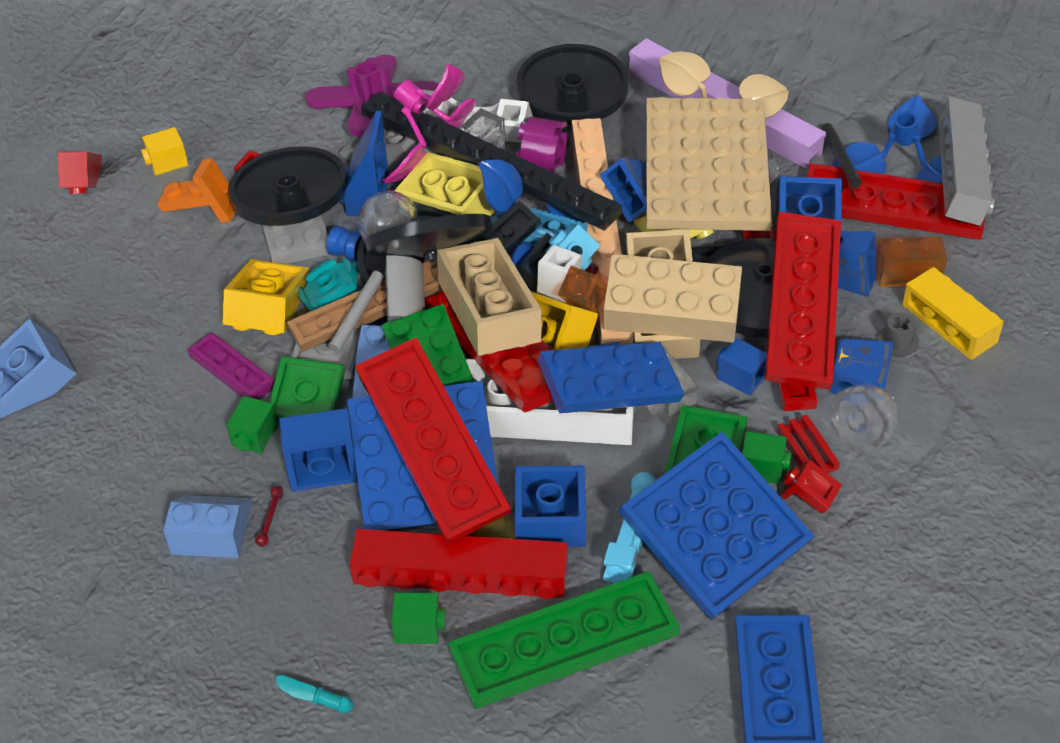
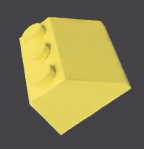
(447, 185)

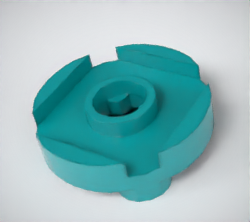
(329, 283)

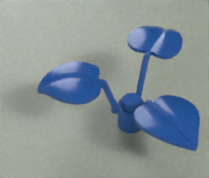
(906, 126)
(501, 187)

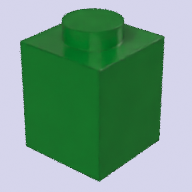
(252, 425)
(767, 455)
(417, 618)

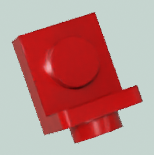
(811, 485)

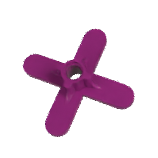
(365, 81)

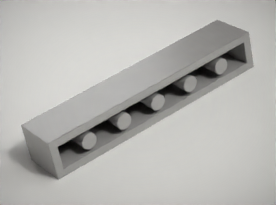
(965, 161)

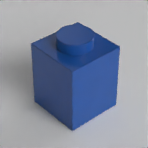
(741, 366)

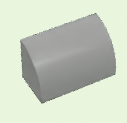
(404, 286)

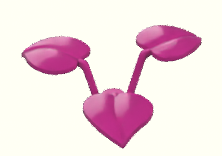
(416, 101)

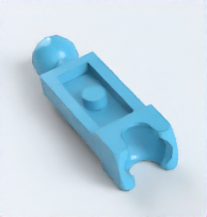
(621, 556)

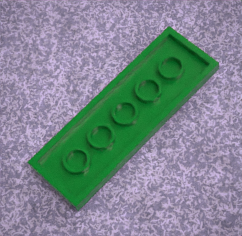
(562, 639)

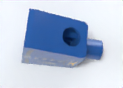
(628, 186)
(857, 261)
(861, 363)

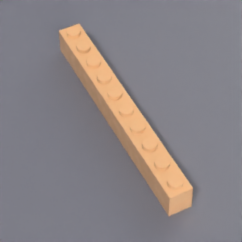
(589, 163)

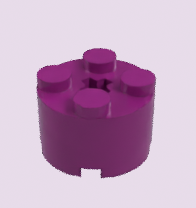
(543, 142)

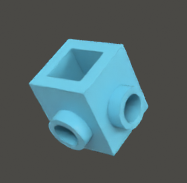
(576, 240)

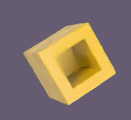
(164, 151)

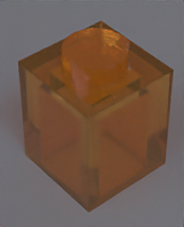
(583, 289)

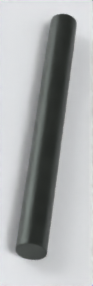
(841, 156)

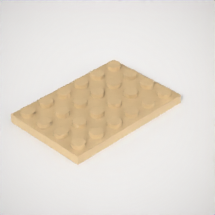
(707, 164)

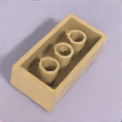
(664, 245)
(489, 296)
(672, 298)

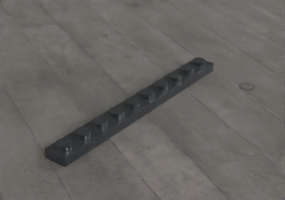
(470, 149)

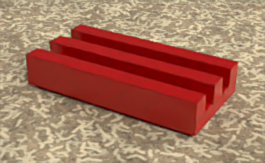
(816, 438)

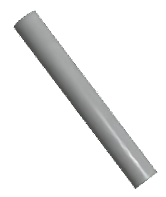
(356, 311)

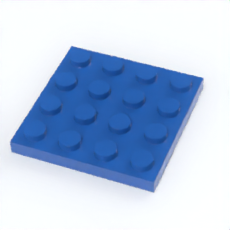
(385, 485)
(716, 525)

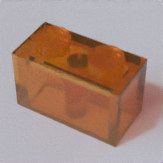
(907, 258)

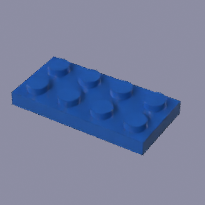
(610, 377)
(777, 679)

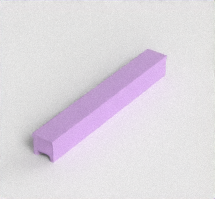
(784, 132)

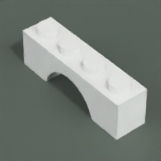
(511, 110)

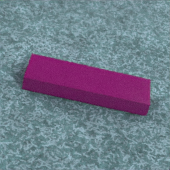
(231, 367)

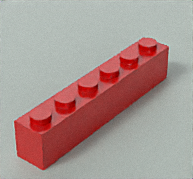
(465, 564)

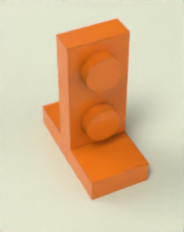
(207, 188)

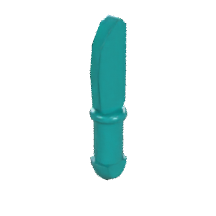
(313, 694)

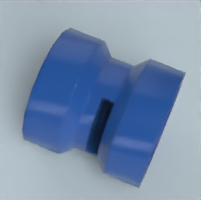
(343, 243)

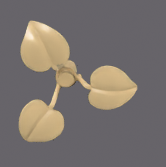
(687, 71)

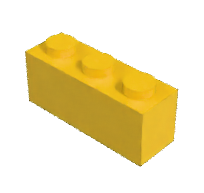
(952, 313)

